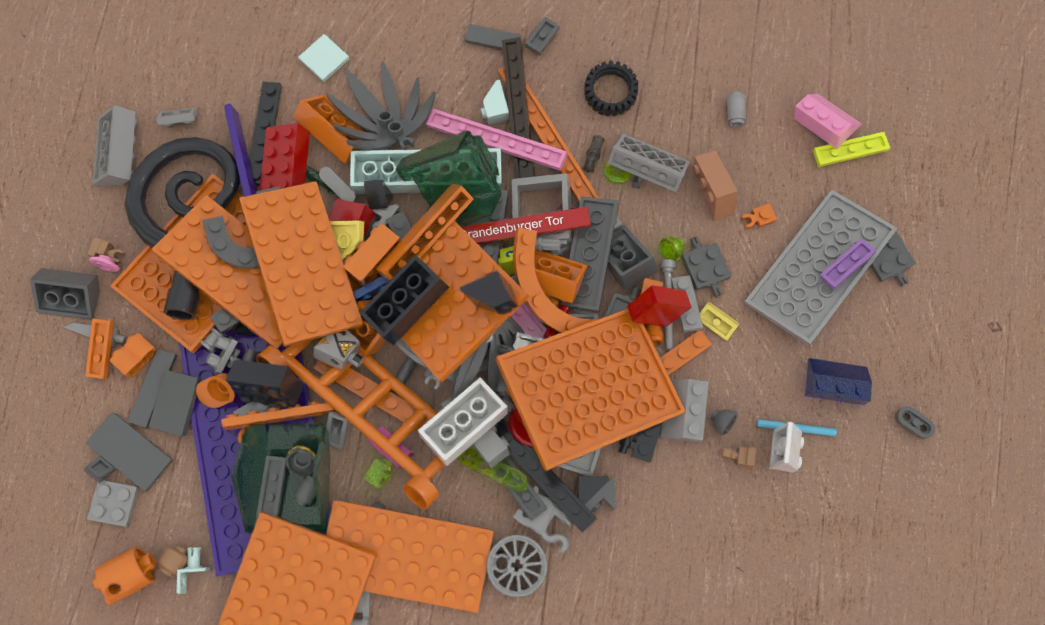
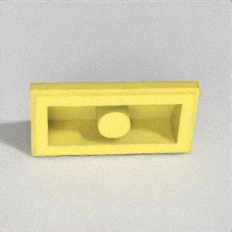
(718, 321)

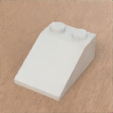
(786, 448)

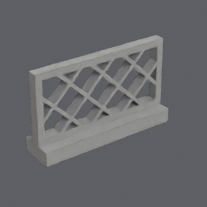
(649, 169)

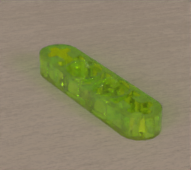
(491, 472)

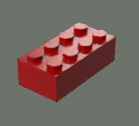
(284, 156)

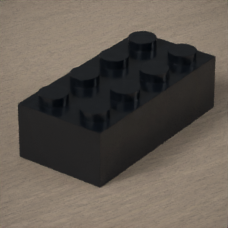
(404, 300)

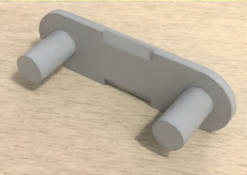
(337, 184)

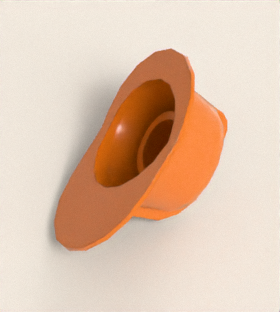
(215, 391)

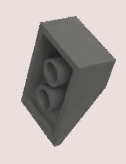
(629, 259)

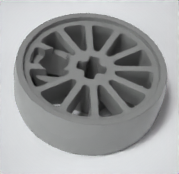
(491, 565)

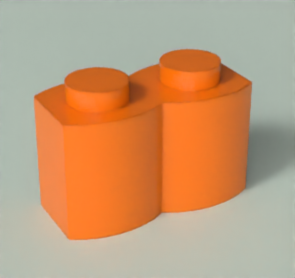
(133, 355)

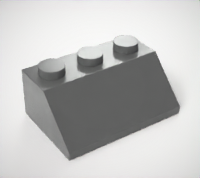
(65, 293)

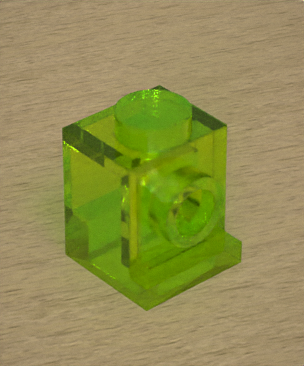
(378, 472)

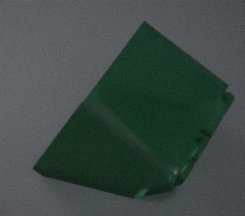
(277, 442)

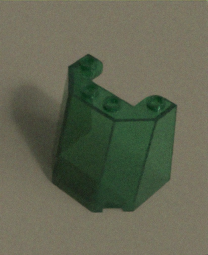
(457, 161)

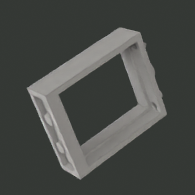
(543, 183)

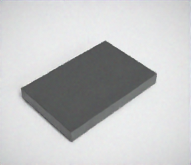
(174, 403)

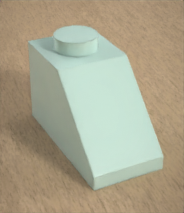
(494, 105)

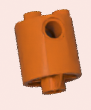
(125, 574)

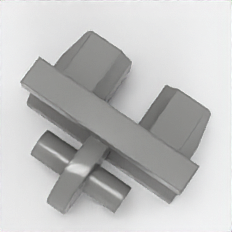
(227, 346)

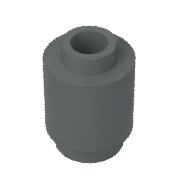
(305, 491)

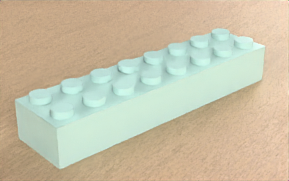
(383, 164)

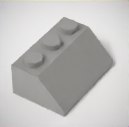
(689, 425)

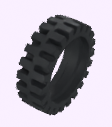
(611, 69)

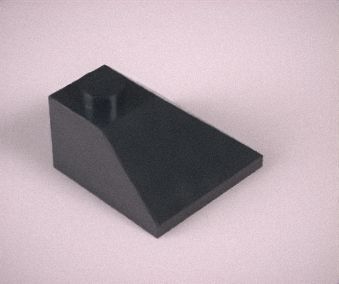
(491, 293)

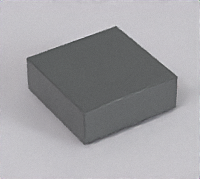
(99, 469)

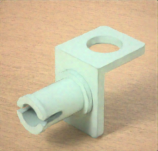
(193, 566)

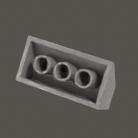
(114, 147)

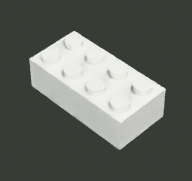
(463, 421)

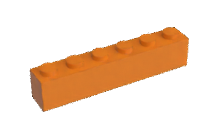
(426, 230)

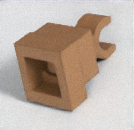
(102, 247)
(744, 456)

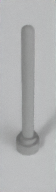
(667, 267)

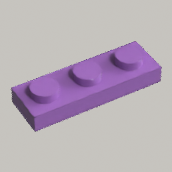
(847, 264)

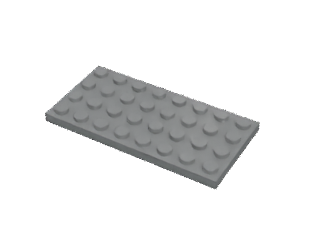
(792, 290)

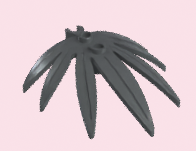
(389, 126)
(471, 366)

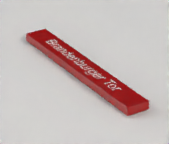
(542, 223)

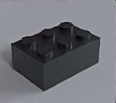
(264, 383)

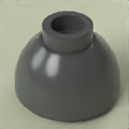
(723, 420)

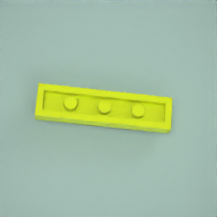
(851, 149)

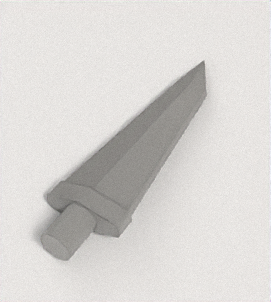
(85, 330)

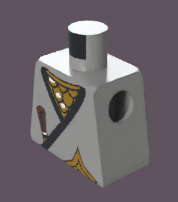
(339, 350)

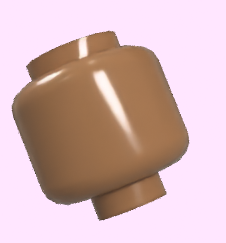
(172, 560)

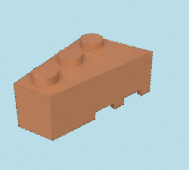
(715, 184)

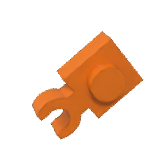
(761, 215)

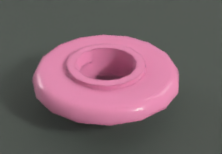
(105, 263)

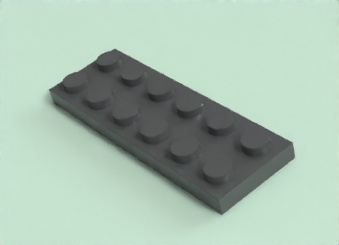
(592, 248)

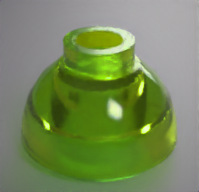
(672, 247)

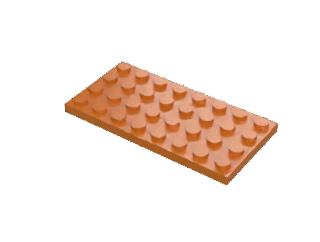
(300, 263)
(234, 289)
(416, 554)

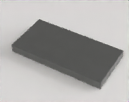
(129, 451)

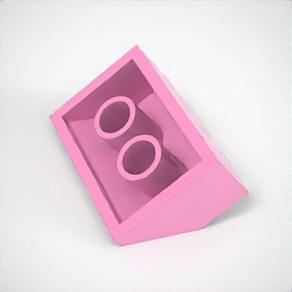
(825, 119)

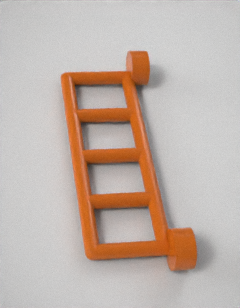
(418, 487)

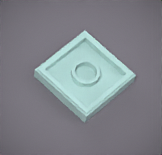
(323, 58)

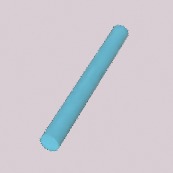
(804, 428)

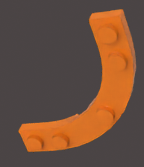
(526, 276)

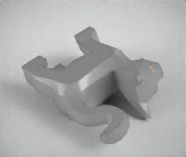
(542, 521)

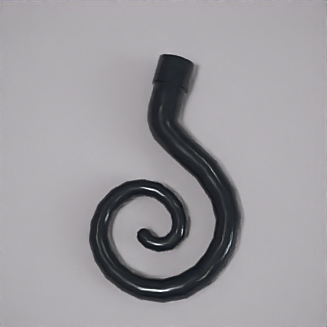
(183, 296)

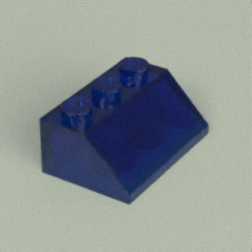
(838, 382)

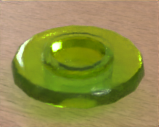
(616, 178)

